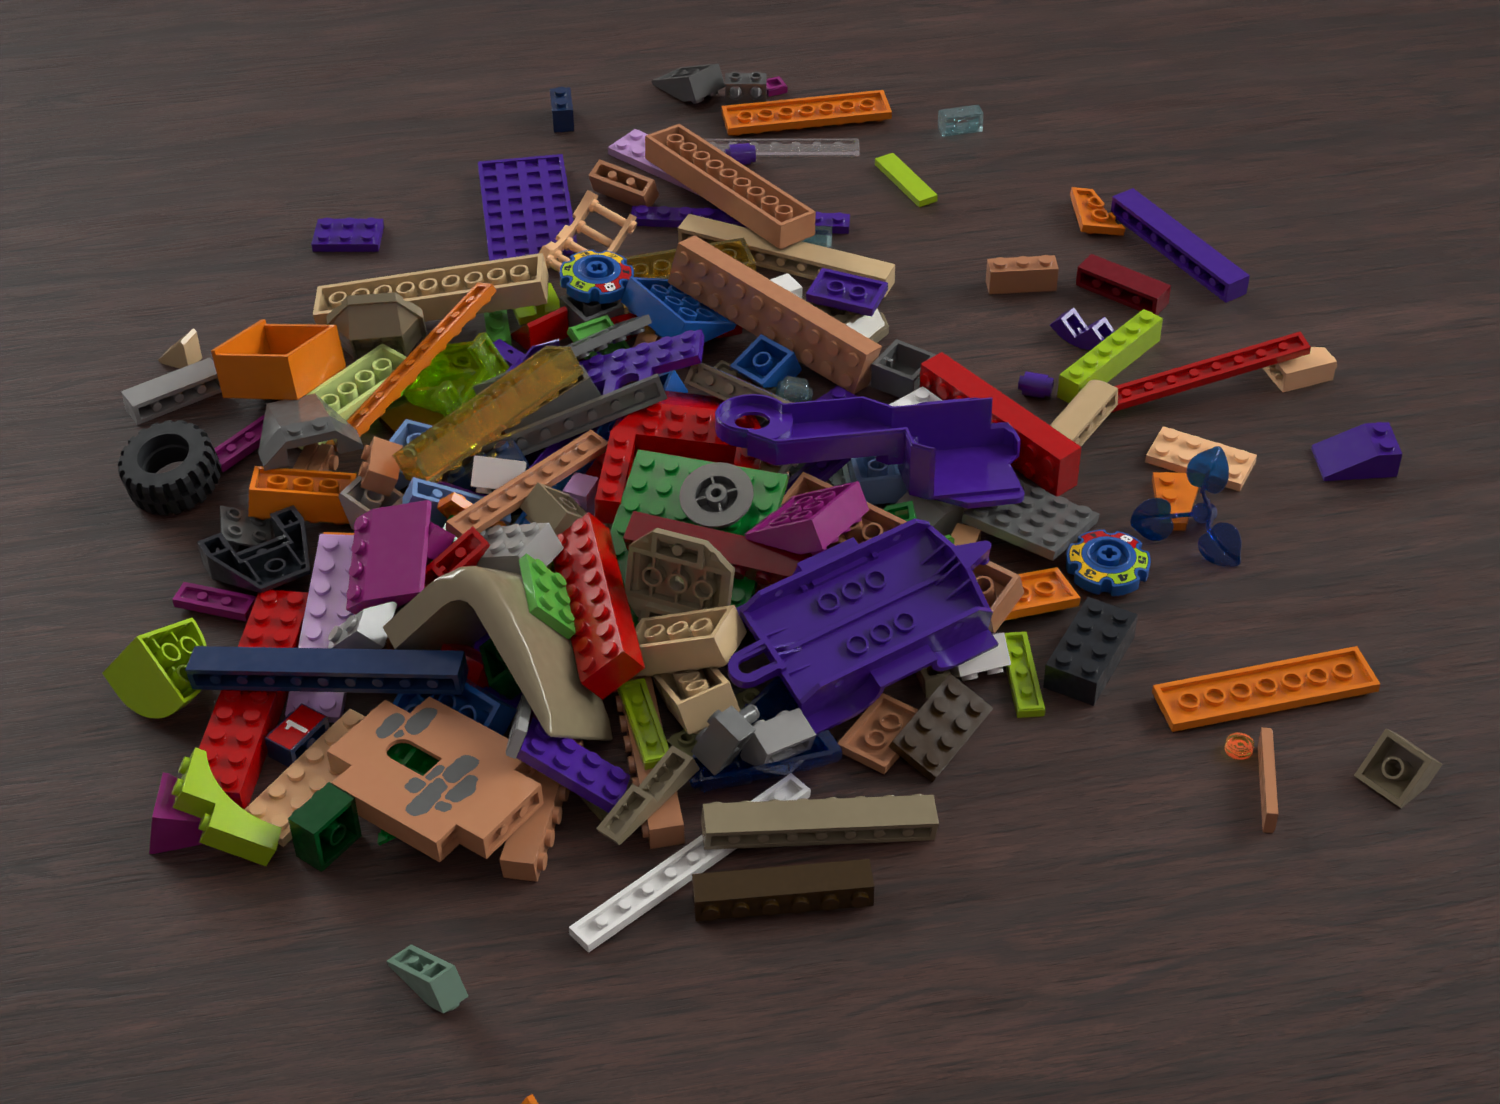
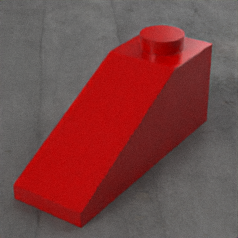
(463, 552)

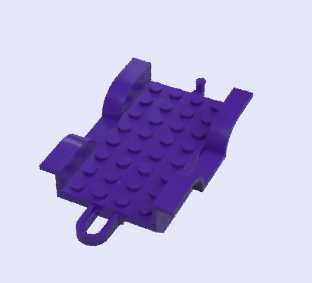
(867, 620)

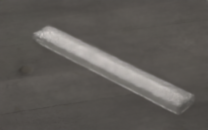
(795, 147)

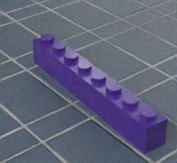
(1180, 245)

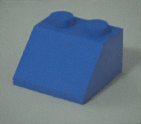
(766, 362)

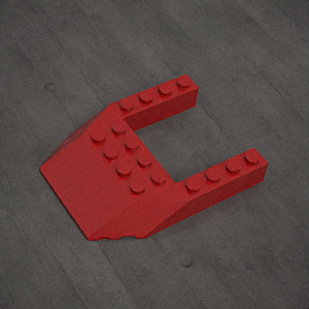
(677, 427)

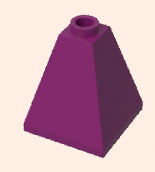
(171, 827)

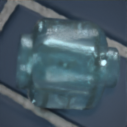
(794, 389)

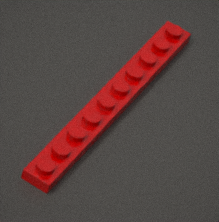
(1211, 370)

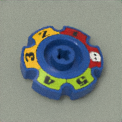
(595, 276)
(1108, 562)

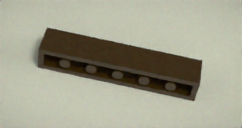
(782, 890)

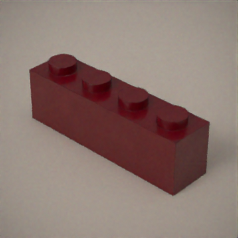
(1122, 284)

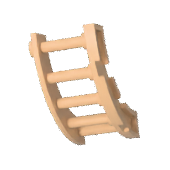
(553, 251)

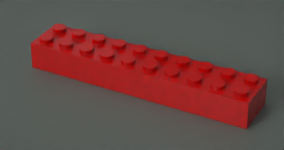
(245, 717)

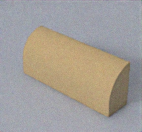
(1087, 411)

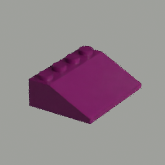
(812, 519)
(389, 555)

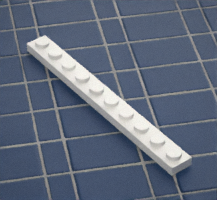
(665, 878)

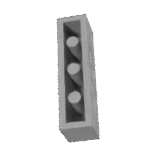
(171, 391)

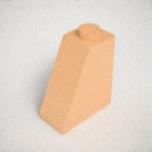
(1303, 371)

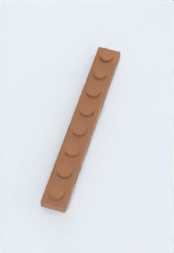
(513, 493)

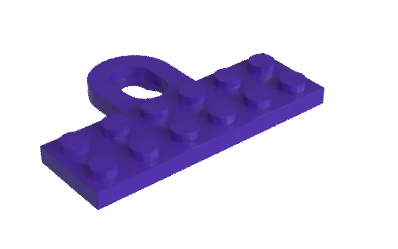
(645, 360)

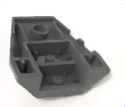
(299, 424)

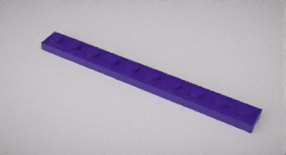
(673, 217)

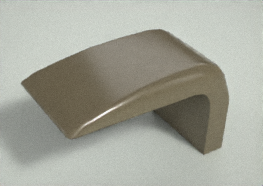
(485, 600)

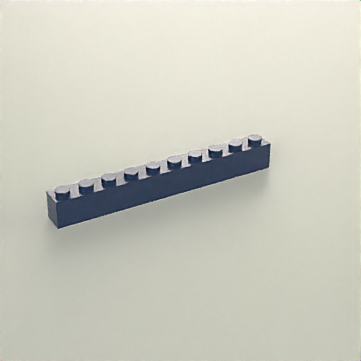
(328, 670)

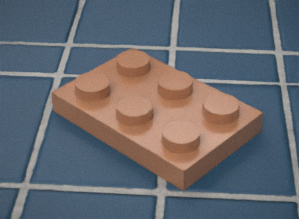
(874, 731)

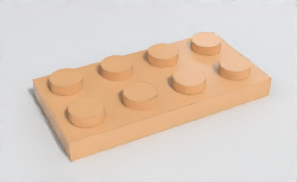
(1176, 449)

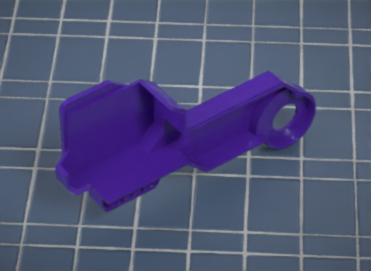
(940, 447)

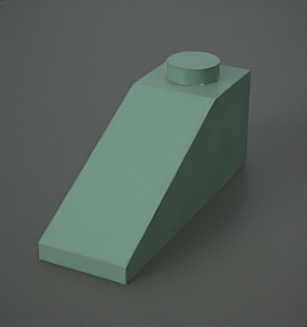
(429, 978)

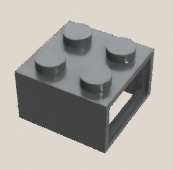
(899, 369)

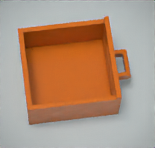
(278, 360)

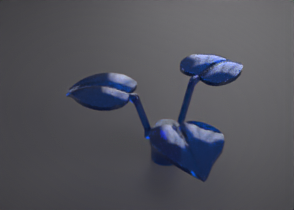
(1222, 542)

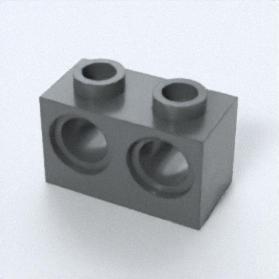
(745, 92)

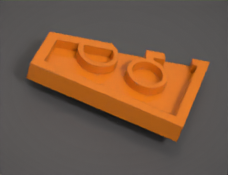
(1092, 215)
(1178, 492)

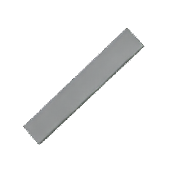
(518, 728)

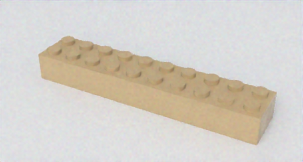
(518, 283)

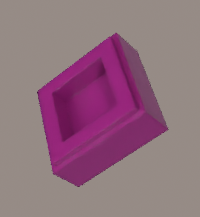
(776, 86)

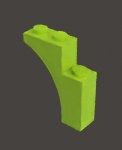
(223, 821)

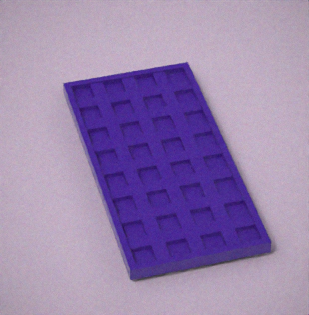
(524, 204)

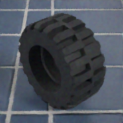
(177, 488)

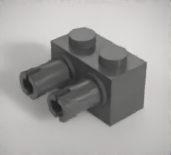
(725, 737)

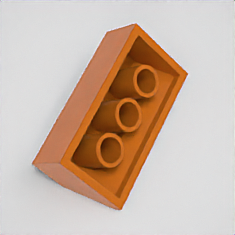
(310, 491)

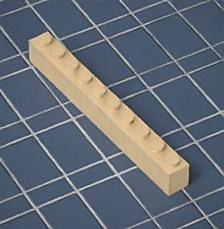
(796, 259)

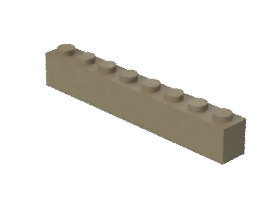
(819, 821)

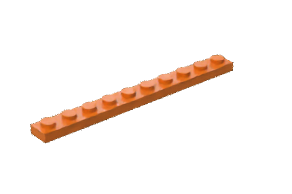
(420, 358)

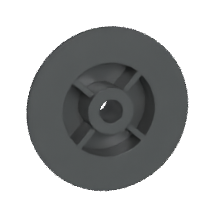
(716, 495)

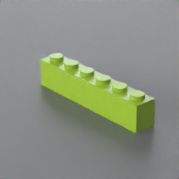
(1111, 354)

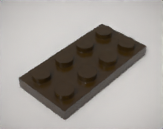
(940, 727)

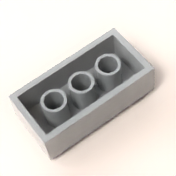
(514, 541)

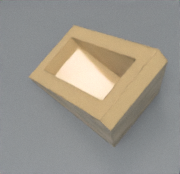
(183, 352)

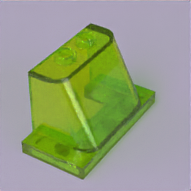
(453, 373)

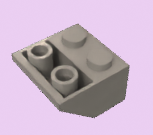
(778, 738)

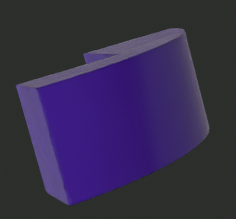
(1076, 332)

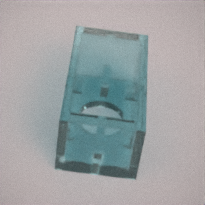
(949, 119)

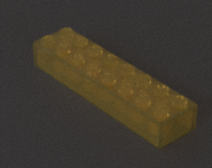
(489, 414)

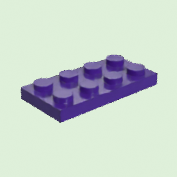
(573, 767)

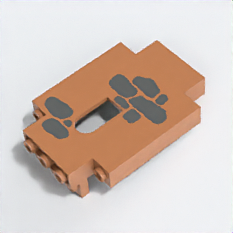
(465, 799)

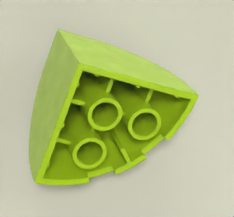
(152, 671)

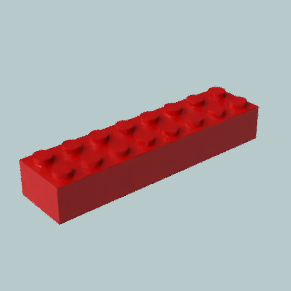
(1044, 453)
(605, 634)

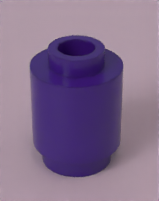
(742, 153)
(1036, 385)

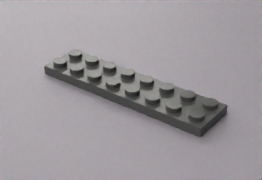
(594, 342)

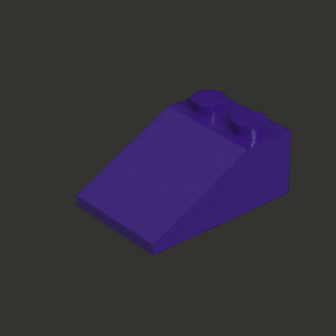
(1359, 453)

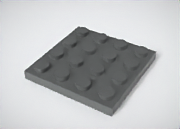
(1038, 524)

